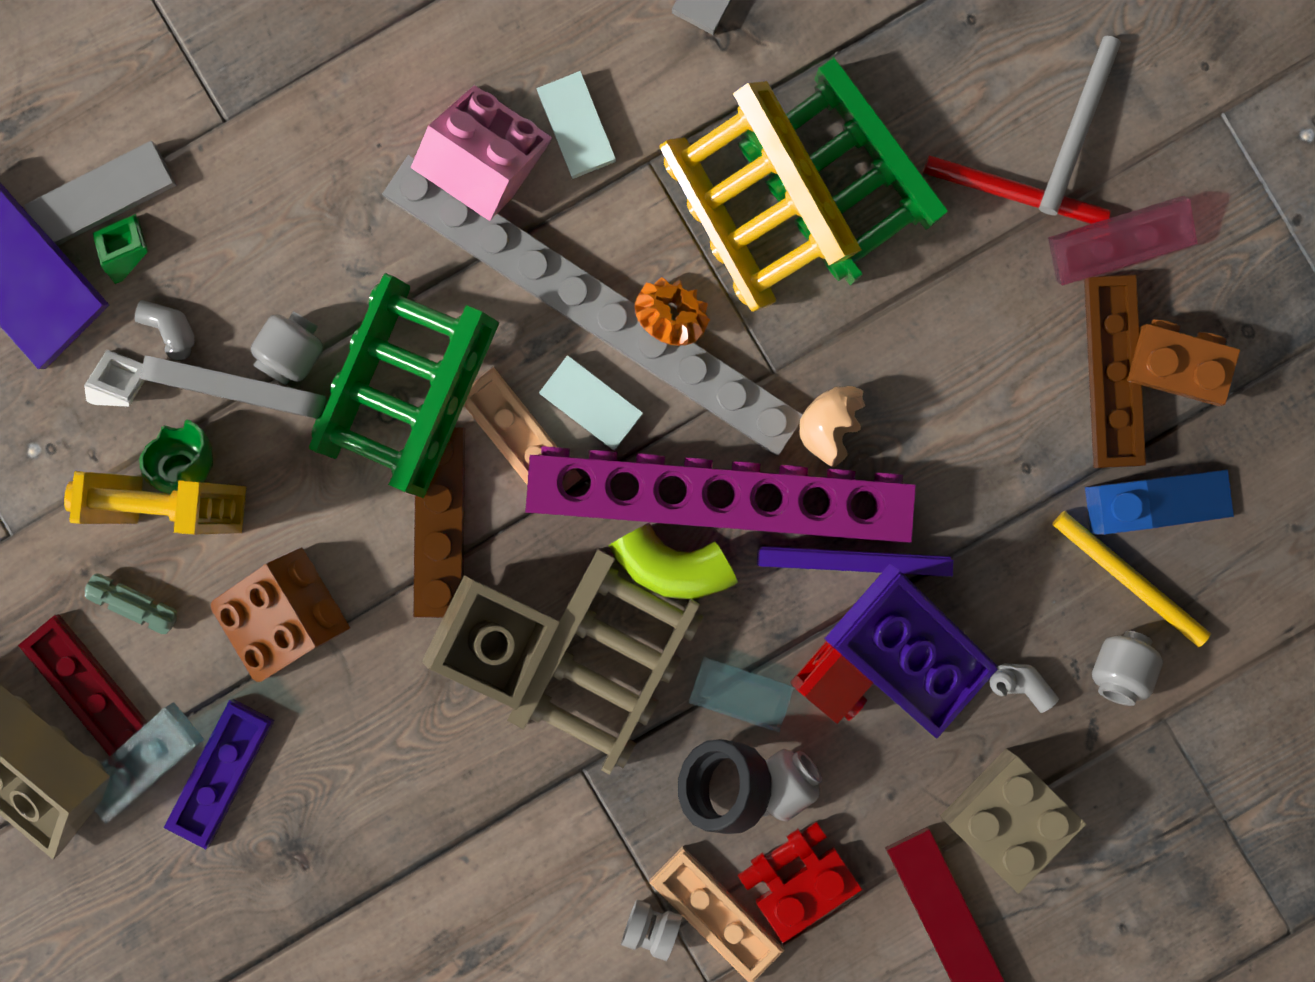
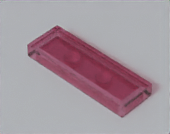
(1123, 240)

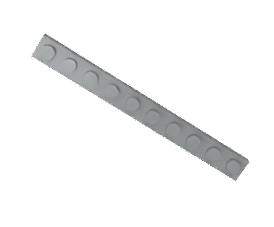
(596, 309)

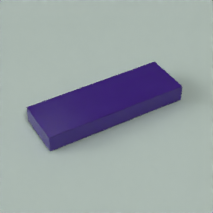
(219, 774)

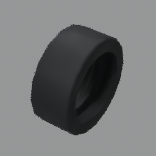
(753, 792)

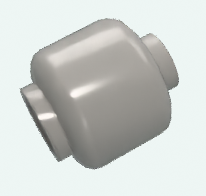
(287, 348)
(1127, 668)
(793, 784)

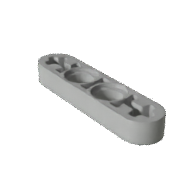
(232, 387)

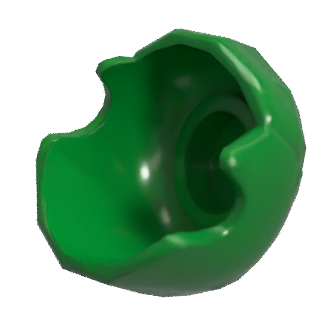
(176, 457)

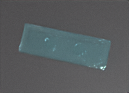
(146, 759)

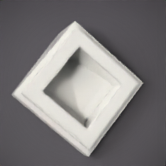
(114, 381)

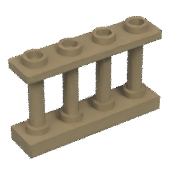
(581, 621)

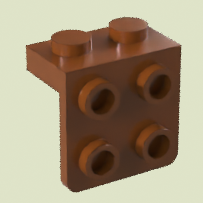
(278, 614)

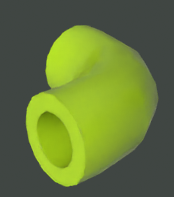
(672, 571)

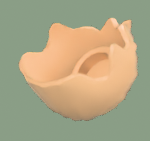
(828, 420)

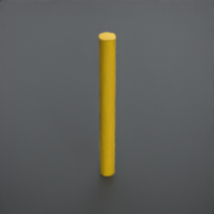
(1131, 579)

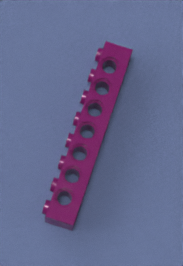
(889, 521)

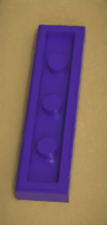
(853, 561)

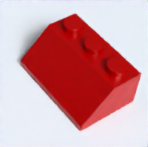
(832, 684)

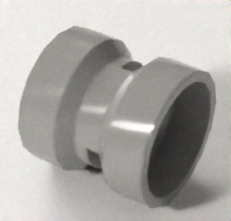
(662, 932)

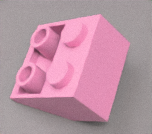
(480, 151)

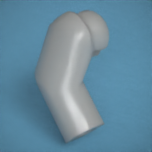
(172, 325)
(1023, 680)

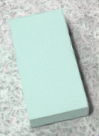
(576, 125)
(590, 403)

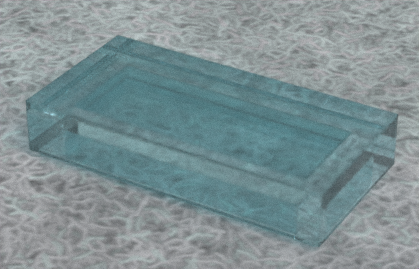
(741, 694)

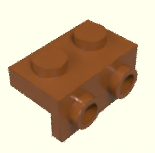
(1182, 363)

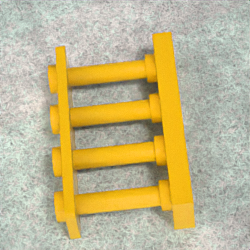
(804, 196)
(119, 499)

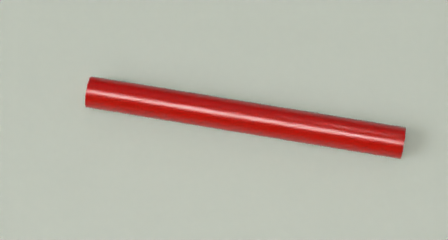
(1010, 189)

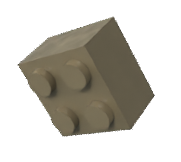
(490, 642)
(1012, 820)

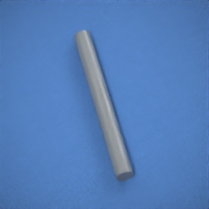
(1079, 125)

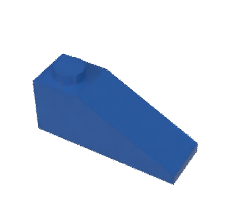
(1159, 502)

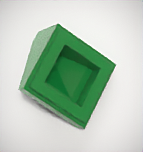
(120, 247)

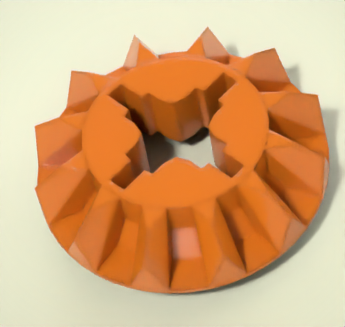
(655, 314)

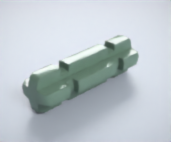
(130, 603)

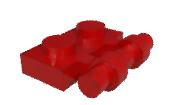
(808, 892)

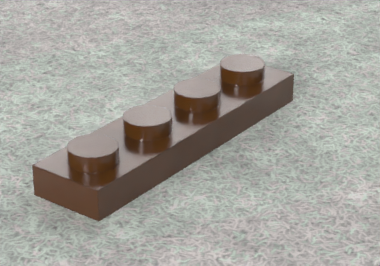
(1111, 345)
(440, 533)

